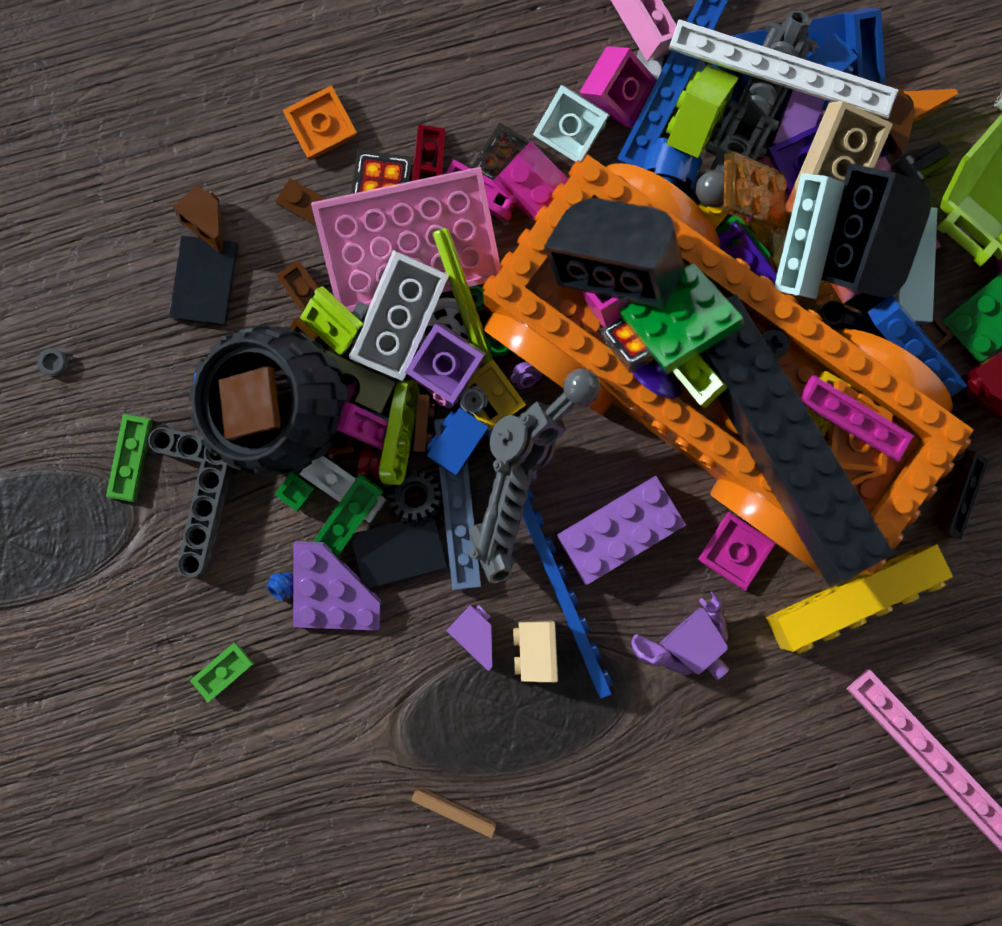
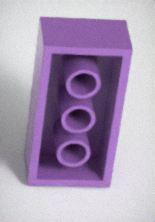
(620, 530)

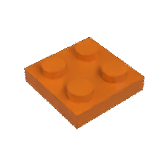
(320, 123)

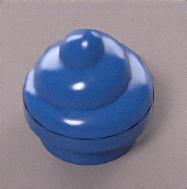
(281, 585)

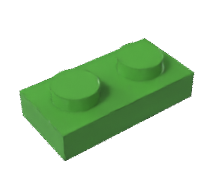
(222, 672)

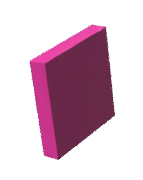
(736, 551)

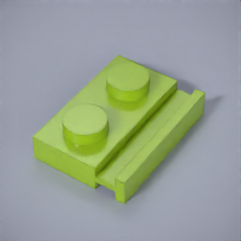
(331, 321)

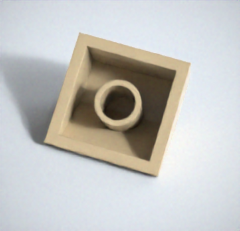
(537, 651)

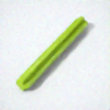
(461, 291)

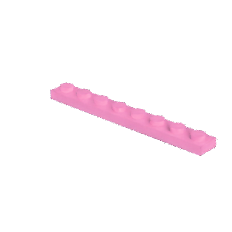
(929, 755)

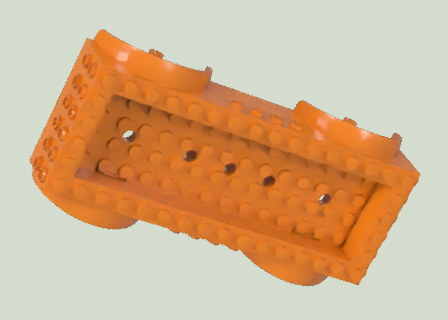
(560, 334)

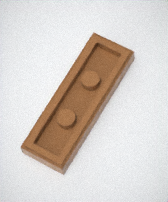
(454, 811)

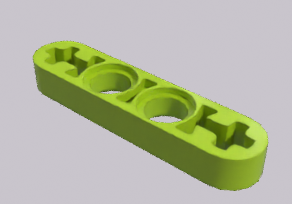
(399, 432)

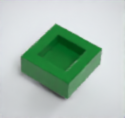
(294, 492)

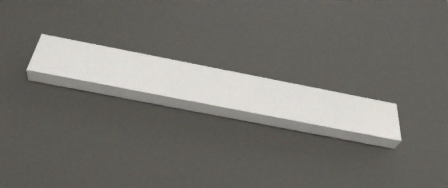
(782, 69)

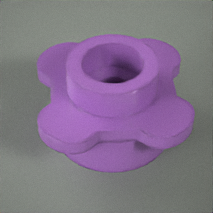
(525, 375)

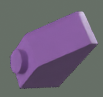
(797, 115)
(474, 634)

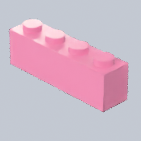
(648, 24)

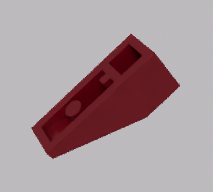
(428, 152)

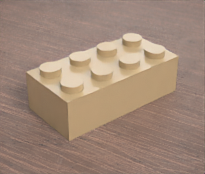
(843, 138)

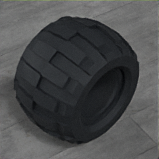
(315, 391)

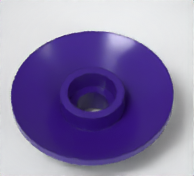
(658, 381)

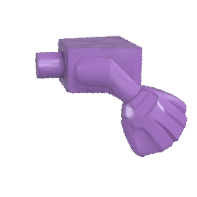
(691, 645)

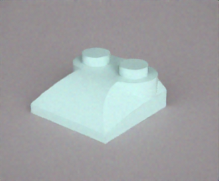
(571, 124)

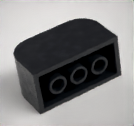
(876, 231)
(616, 251)

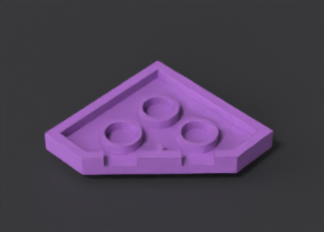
(330, 592)

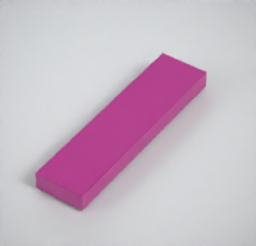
(855, 418)

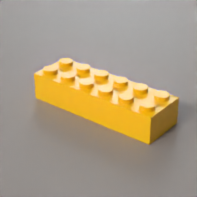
(859, 597)

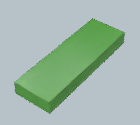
(129, 458)

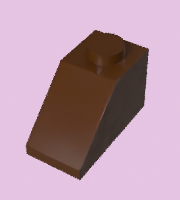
(902, 120)
(202, 216)

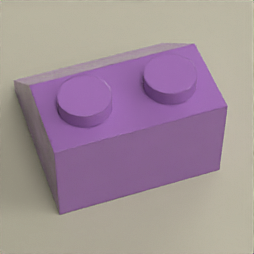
(446, 362)

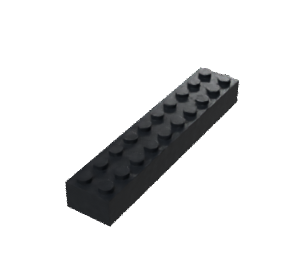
(794, 456)

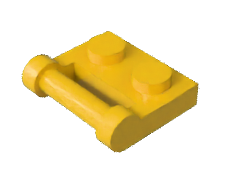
(500, 394)

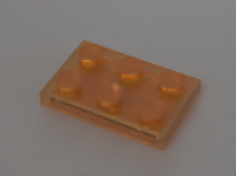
(754, 191)

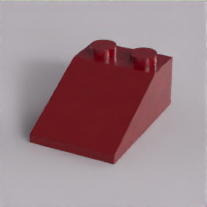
(985, 385)

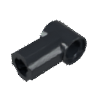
(923, 163)
(845, 318)

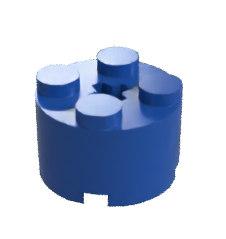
(673, 165)

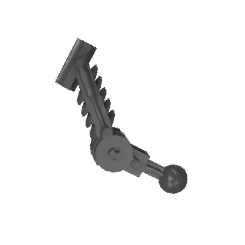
(754, 109)
(521, 449)

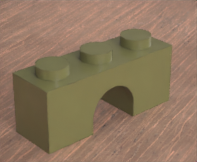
(375, 389)

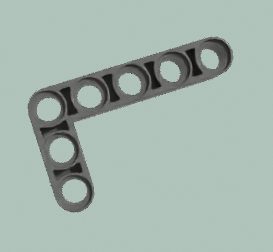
(202, 493)

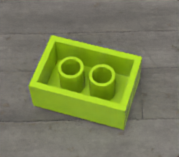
(700, 110)

